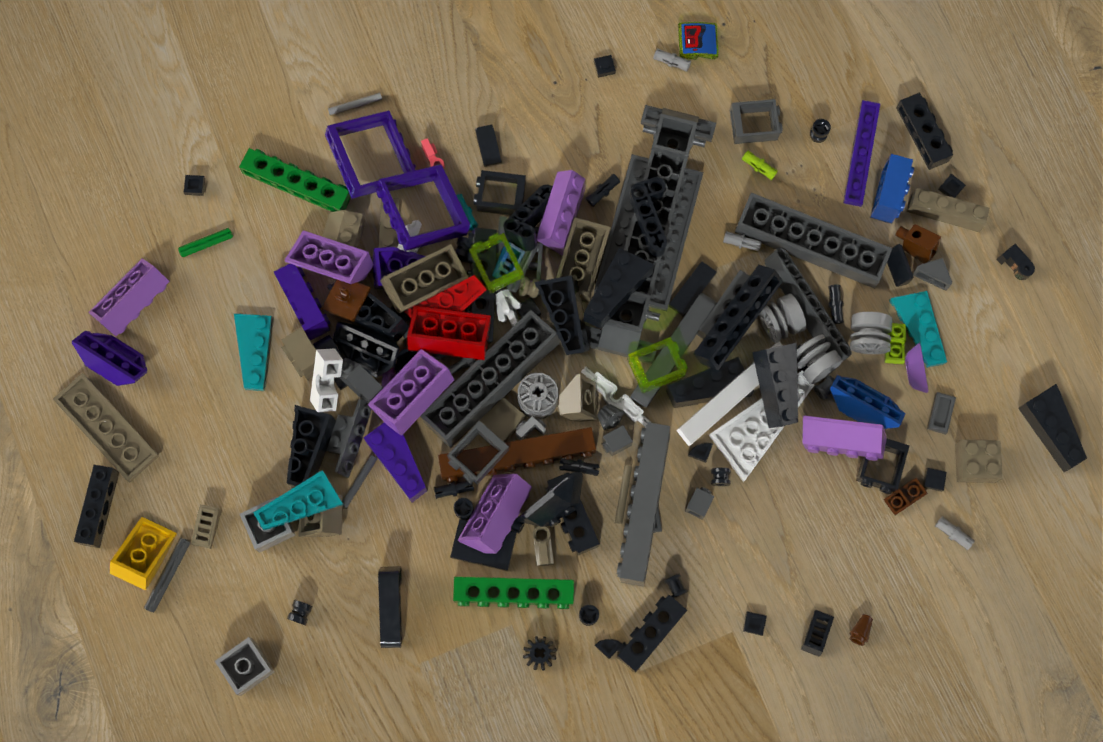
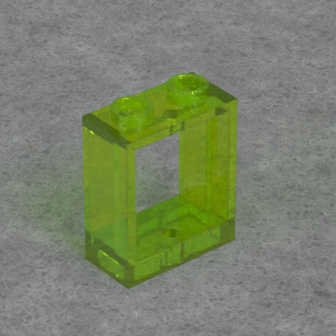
(505, 279)
(639, 373)

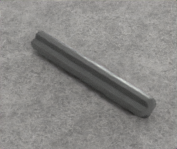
(167, 575)

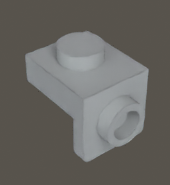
(526, 428)

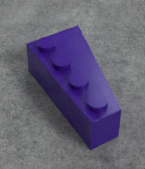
(302, 301)
(397, 459)

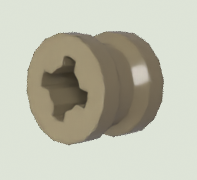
(528, 287)

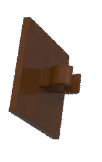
(346, 299)

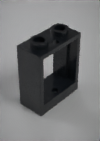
(499, 208)
(892, 447)

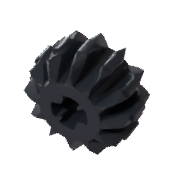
(539, 646)

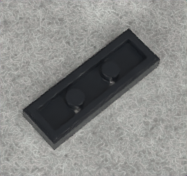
(692, 288)

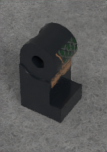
(1018, 262)

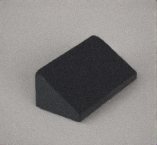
(899, 266)

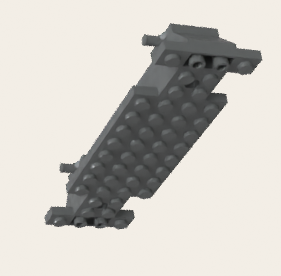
(674, 214)

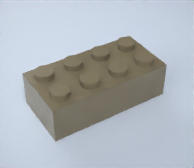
(584, 254)
(423, 279)

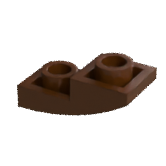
(905, 496)

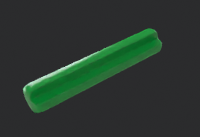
(205, 242)

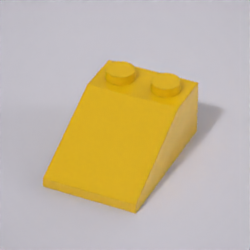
(142, 553)

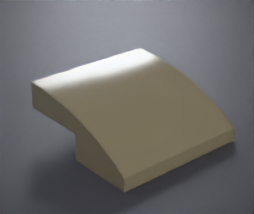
(503, 419)

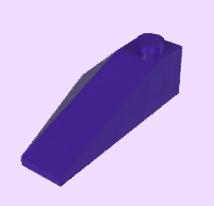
(389, 260)

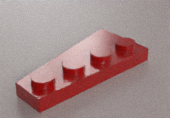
(456, 297)

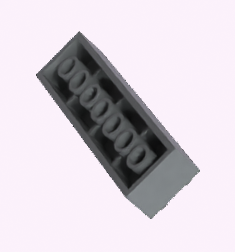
(813, 240)
(490, 378)
(645, 504)

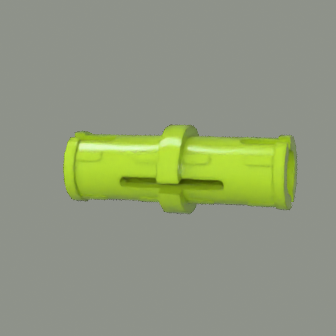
(759, 165)

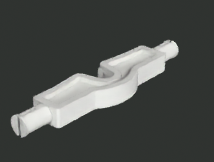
(624, 403)

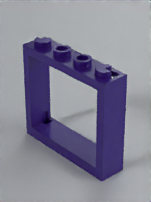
(336, 130)
(447, 194)

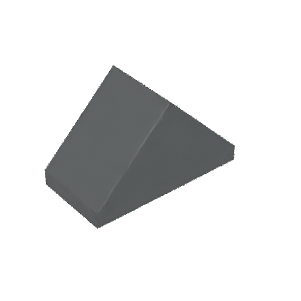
(934, 273)

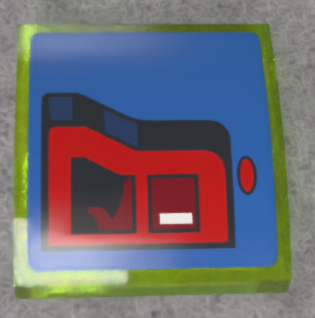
(698, 40)

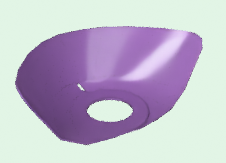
(916, 369)

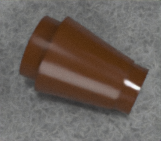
(861, 631)

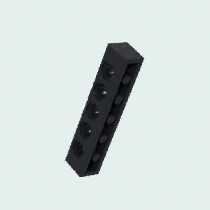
(488, 260)
(738, 317)

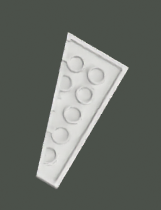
(747, 435)

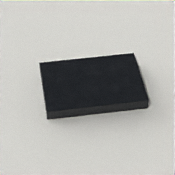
(468, 554)

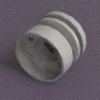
(782, 318)
(871, 333)
(814, 356)
(538, 406)

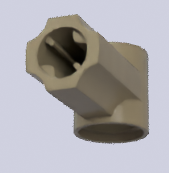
(543, 548)

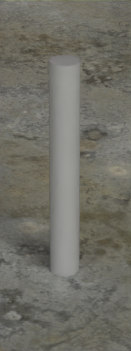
(354, 104)

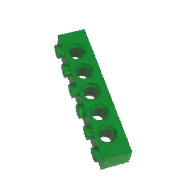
(255, 158)
(464, 584)

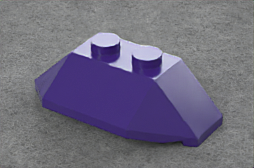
(110, 357)

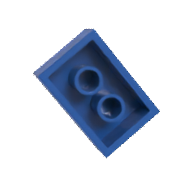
(892, 188)

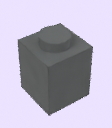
(616, 441)
(700, 502)

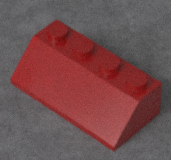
(449, 332)

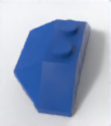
(865, 403)

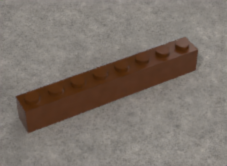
(523, 453)

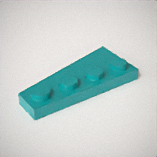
(921, 326)
(253, 345)
(300, 502)

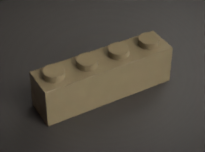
(948, 209)

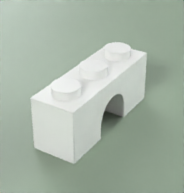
(326, 367)

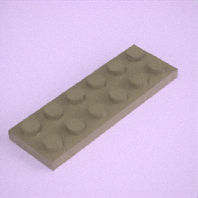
(106, 427)

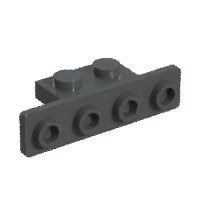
(348, 437)

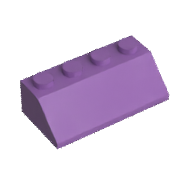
(561, 210)
(330, 258)
(129, 297)
(411, 391)
(844, 437)
(495, 513)

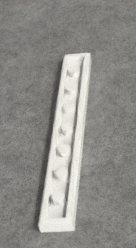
(720, 404)

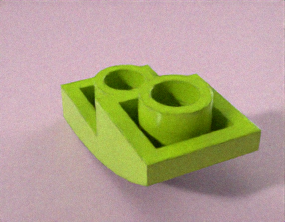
(898, 339)

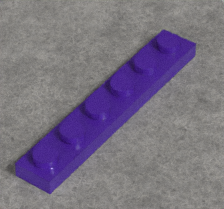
(861, 153)

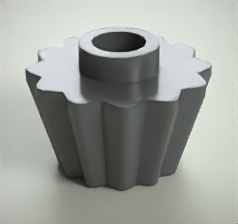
(609, 416)

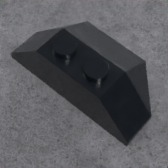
(369, 349)
(555, 503)

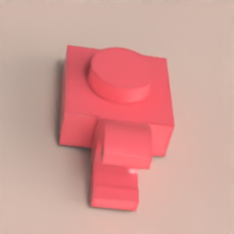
(430, 151)

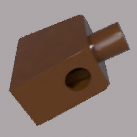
(919, 242)

